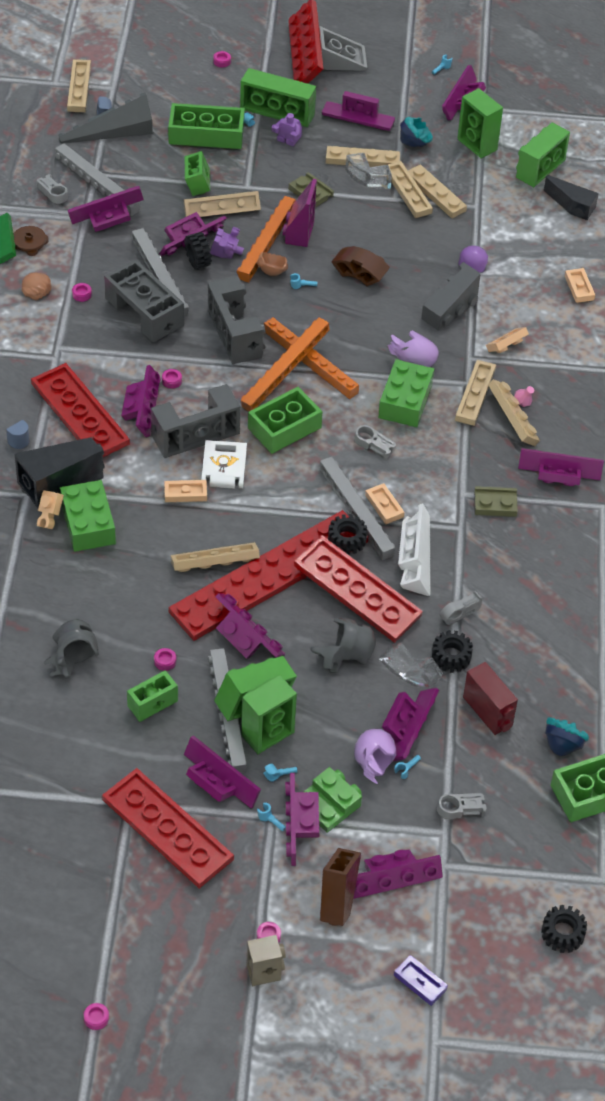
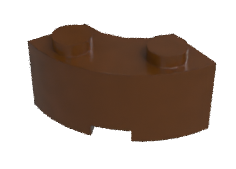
(360, 264)

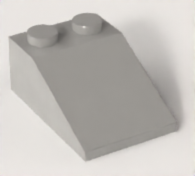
(341, 52)

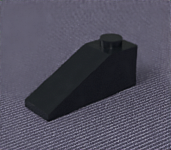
(573, 198)

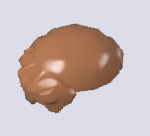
(272, 264)
(36, 285)

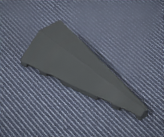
(128, 120)

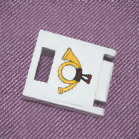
(224, 466)

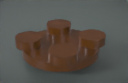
(30, 239)

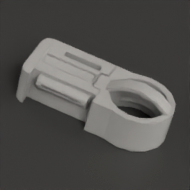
(51, 189)
(378, 442)
(461, 608)
(465, 805)

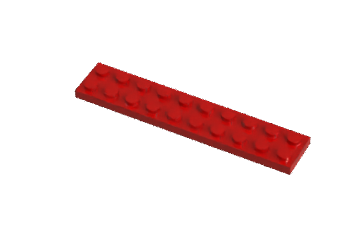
(249, 583)

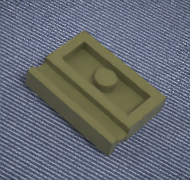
(322, 190)
(495, 501)

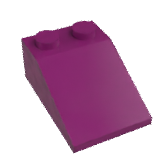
(301, 217)

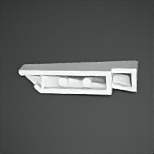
(415, 552)

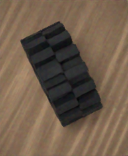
(198, 250)
(348, 525)
(452, 641)
(564, 916)

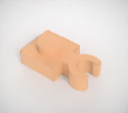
(49, 506)

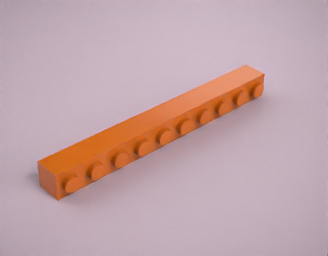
(266, 239)
(313, 360)
(285, 364)

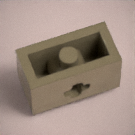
(265, 960)

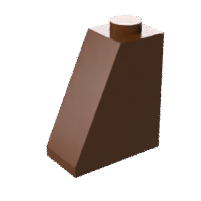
(339, 886)

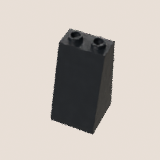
(59, 467)

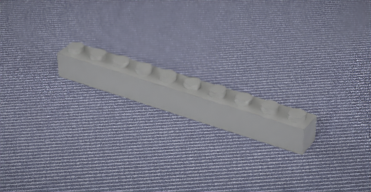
(91, 174)
(155, 263)
(356, 507)
(229, 728)

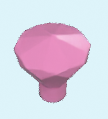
(524, 396)

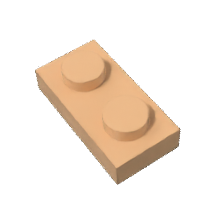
(579, 285)
(512, 337)
(185, 491)
(384, 503)

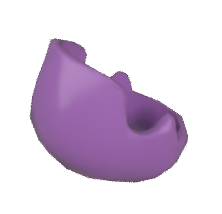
(474, 257)

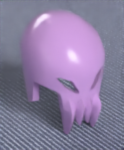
(419, 350)
(374, 752)

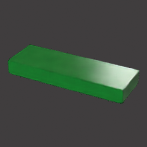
(7, 243)

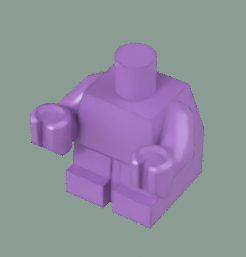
(288, 129)
(226, 244)

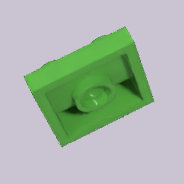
(336, 798)

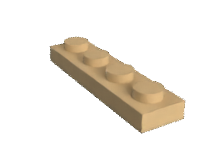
(79, 86)
(337, 155)
(409, 190)
(437, 192)
(223, 204)
(475, 392)
(516, 416)
(207, 558)

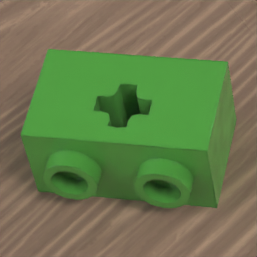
(197, 173)
(152, 696)

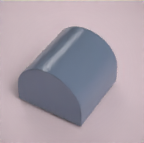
(103, 105)
(18, 435)

